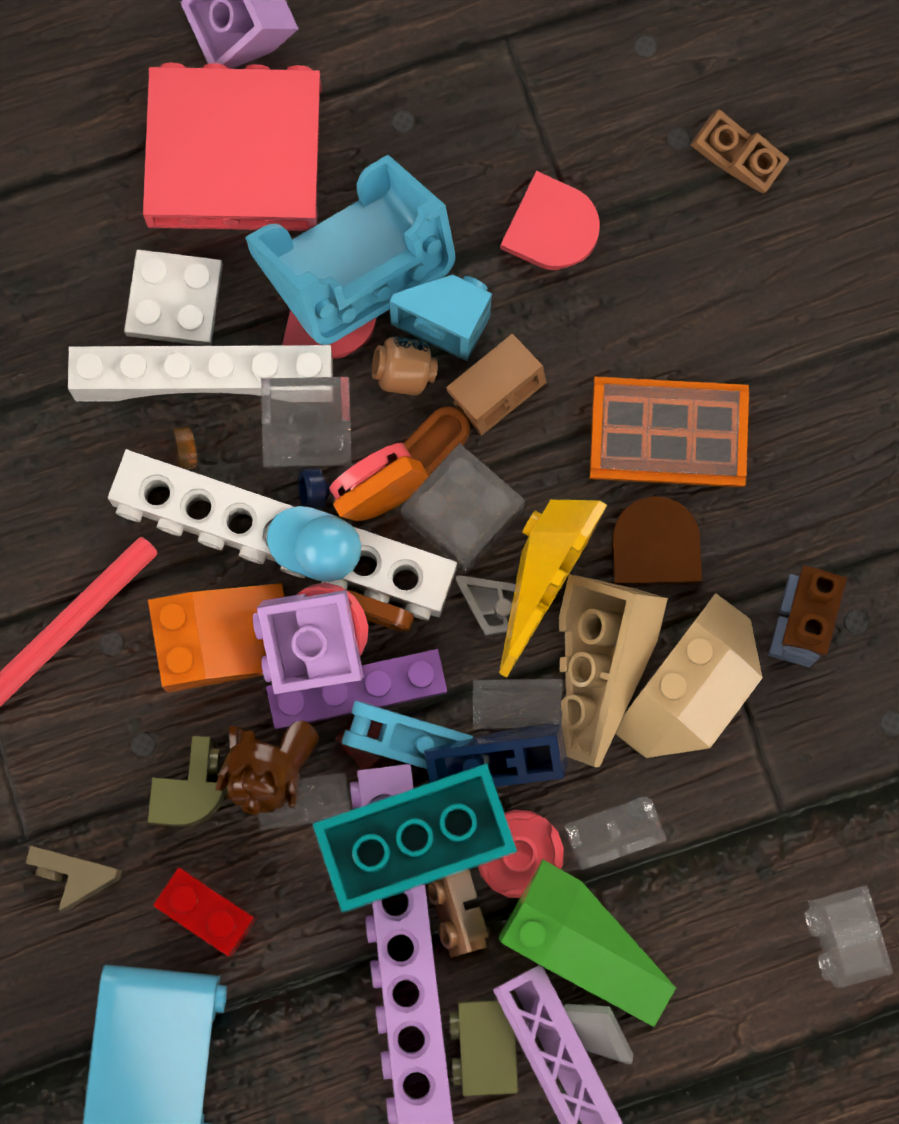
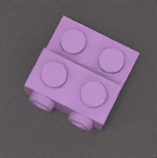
(308, 641)

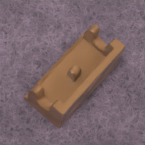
(497, 384)

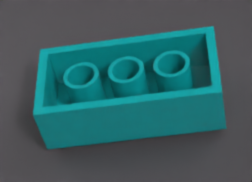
(414, 838)

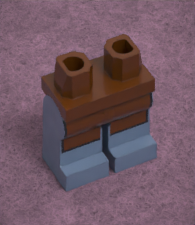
(812, 609)

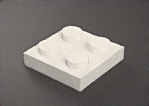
(173, 298)

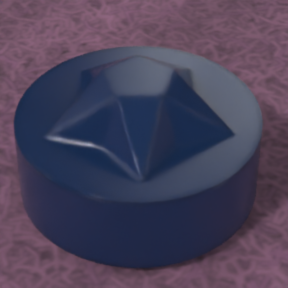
(313, 489)

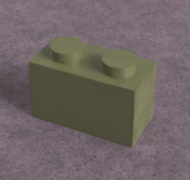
(485, 1049)

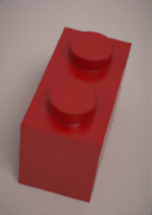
(205, 912)

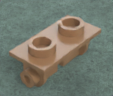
(458, 929)

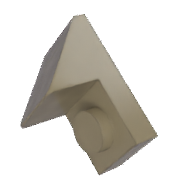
(84, 876)

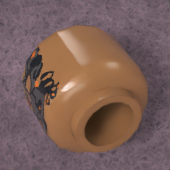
(404, 366)

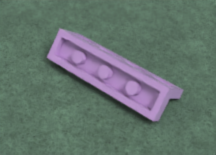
(562, 1048)

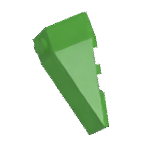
(579, 940)

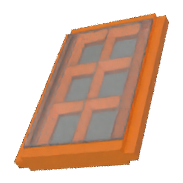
(669, 432)

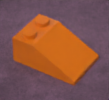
(209, 635)

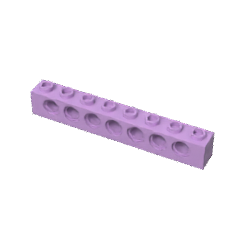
(419, 968)

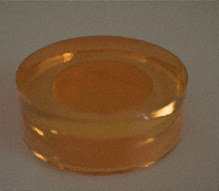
(185, 448)

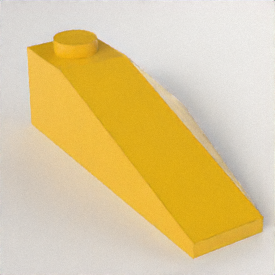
(545, 562)

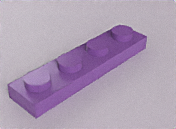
(382, 685)

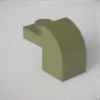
(191, 800)

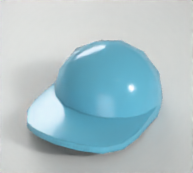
(314, 543)

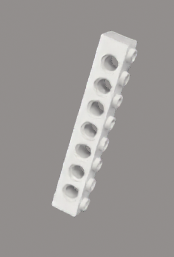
(142, 474)

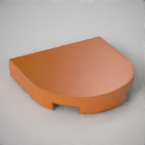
(382, 490)

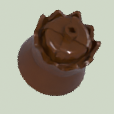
(265, 774)

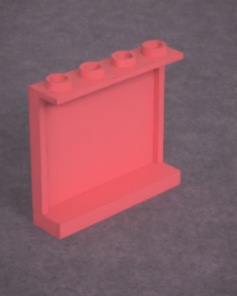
(231, 147)

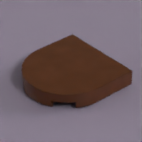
(656, 544)

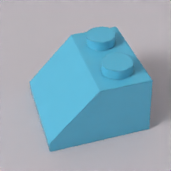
(444, 313)

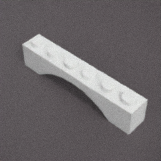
(142, 371)

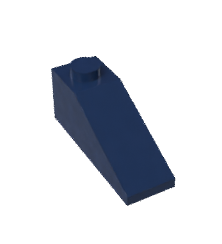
(511, 755)

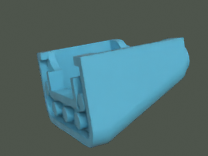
(361, 256)
(151, 1046)

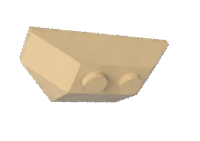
(696, 686)

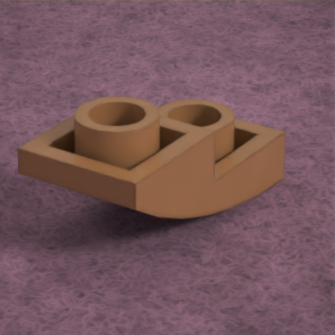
(739, 153)

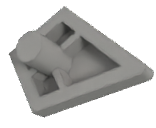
(488, 601)
(599, 1031)

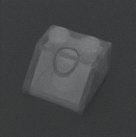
(306, 422)

